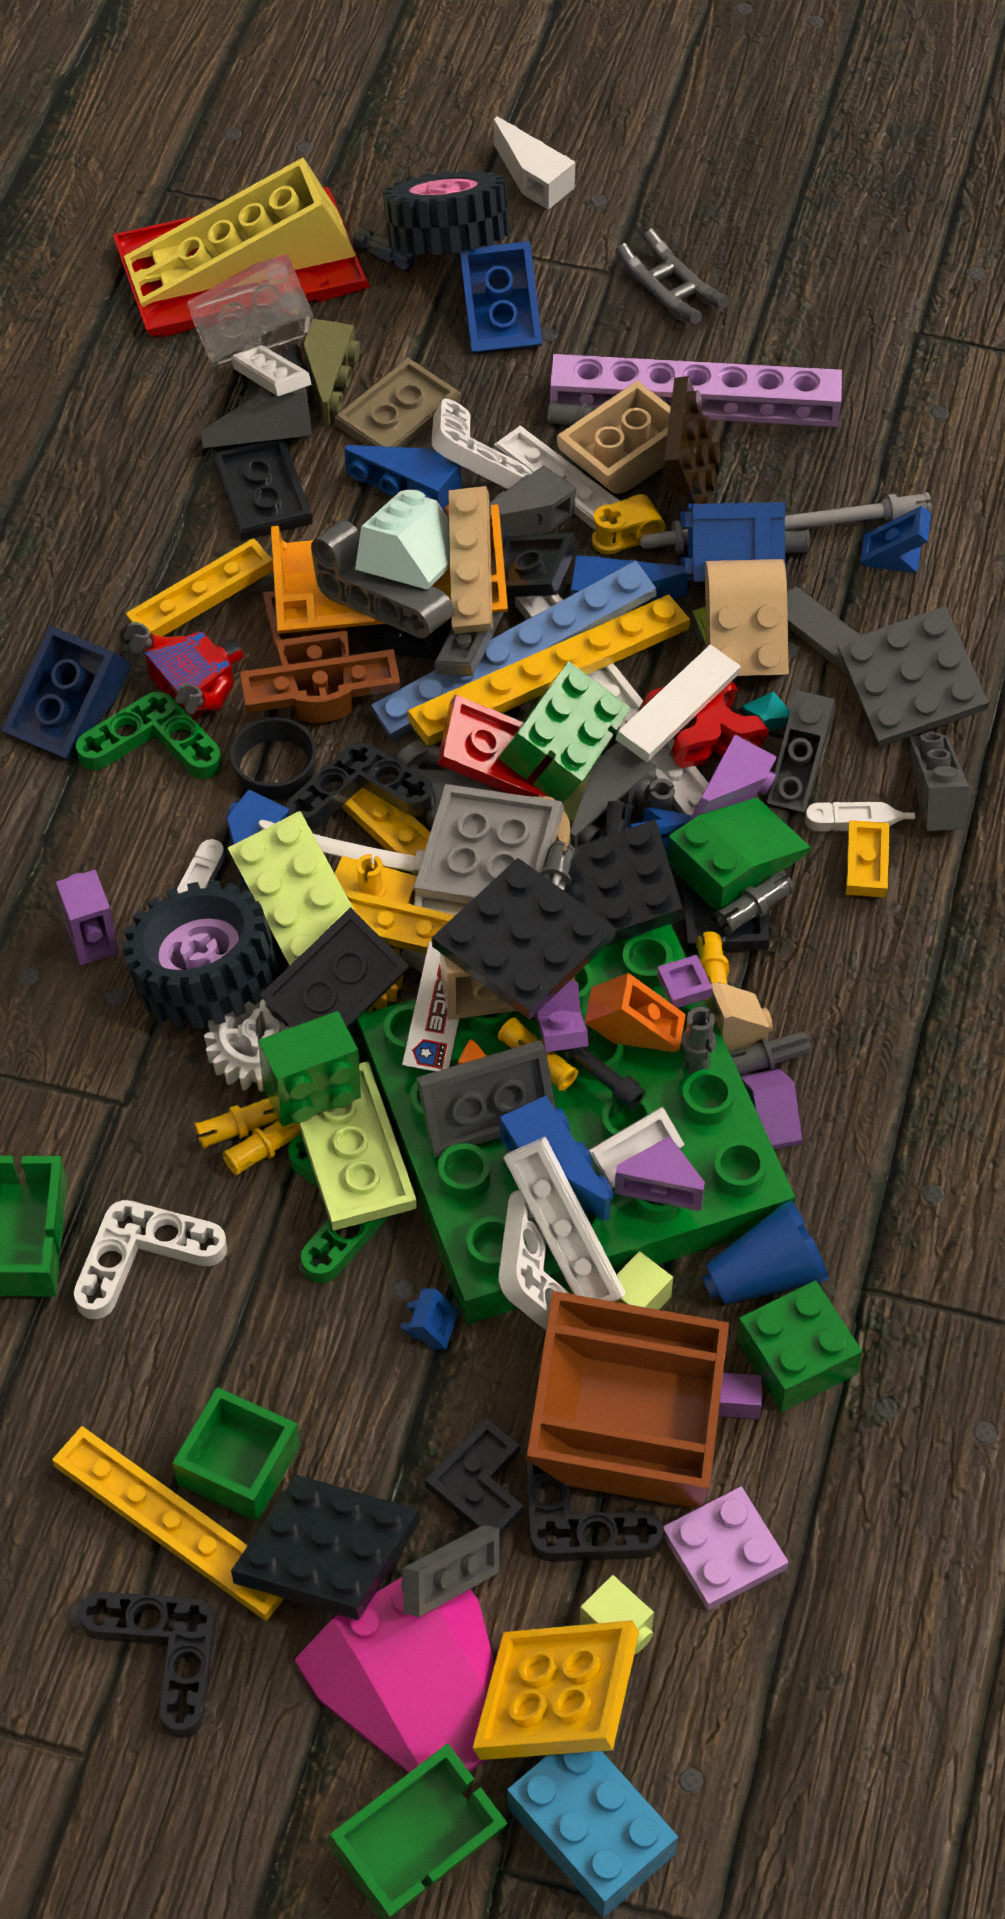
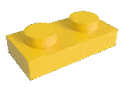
(867, 858)

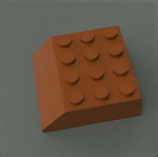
(628, 1399)

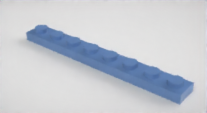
(564, 620)

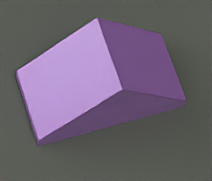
(776, 1106)
(661, 1176)

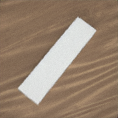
(270, 370)
(534, 454)
(678, 703)
(563, 1221)

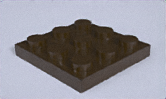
(689, 447)

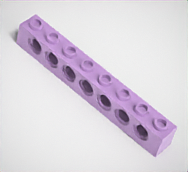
(726, 389)

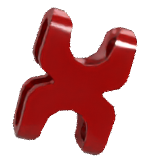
(713, 729)

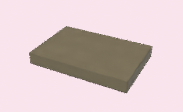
(396, 407)

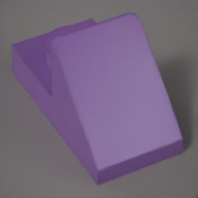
(561, 1020)

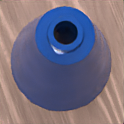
(766, 1260)

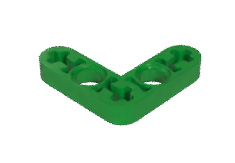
(157, 726)
(318, 1246)

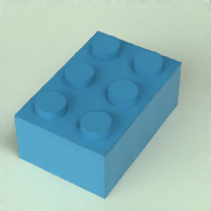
(592, 1825)

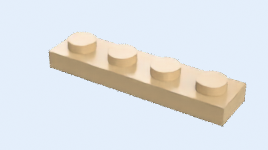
(470, 560)

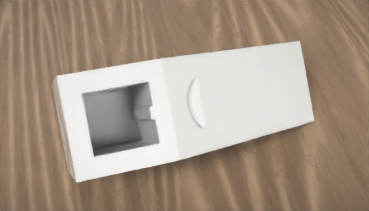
(535, 167)

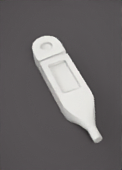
(837, 815)
(204, 865)

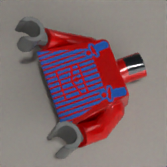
(187, 667)

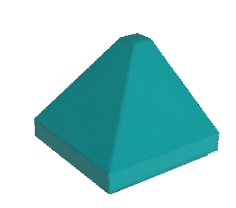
(769, 710)

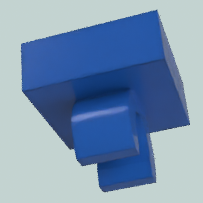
(431, 1319)

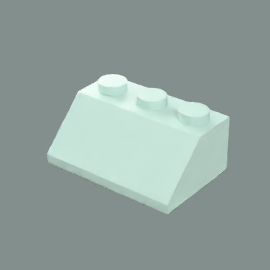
(406, 541)

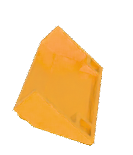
(305, 608)

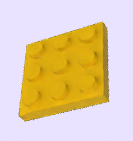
(557, 1690)

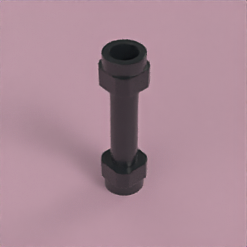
(625, 1090)

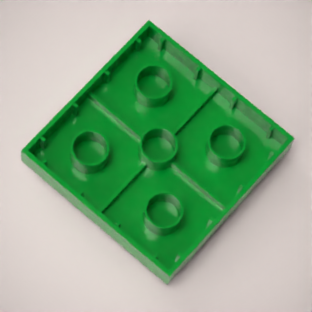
(470, 1184)

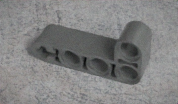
(386, 600)

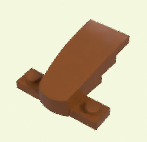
(316, 673)

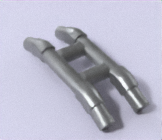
(670, 265)

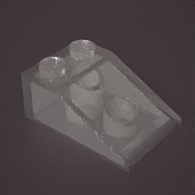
(252, 310)

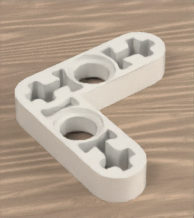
(453, 441)
(130, 1239)
(522, 1266)

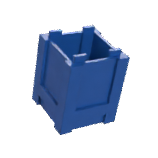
(732, 533)

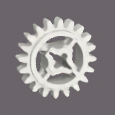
(234, 1044)

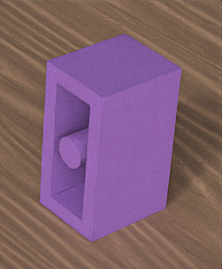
(87, 917)

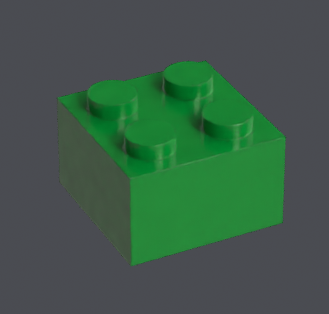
(310, 1069)
(798, 1346)
(237, 1454)

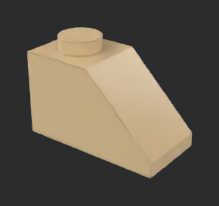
(739, 1016)

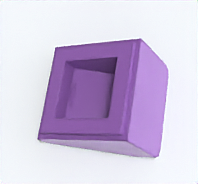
(741, 1396)

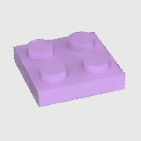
(724, 1548)

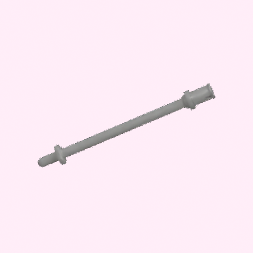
(888, 509)

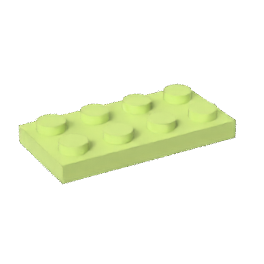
(291, 883)
(358, 1159)

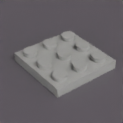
(480, 836)

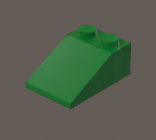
(733, 850)

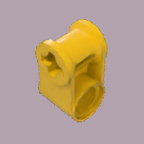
(626, 523)

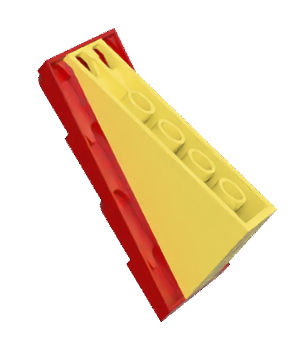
(269, 219)

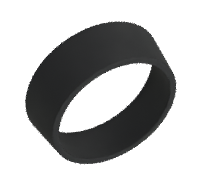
(273, 729)

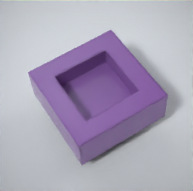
(684, 981)

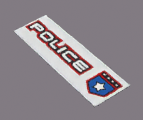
(431, 1032)

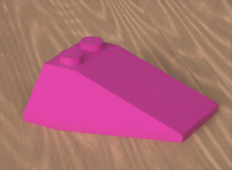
(405, 1677)

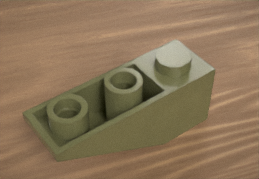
(328, 356)

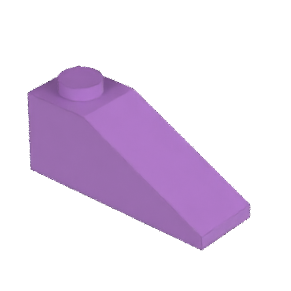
(738, 777)

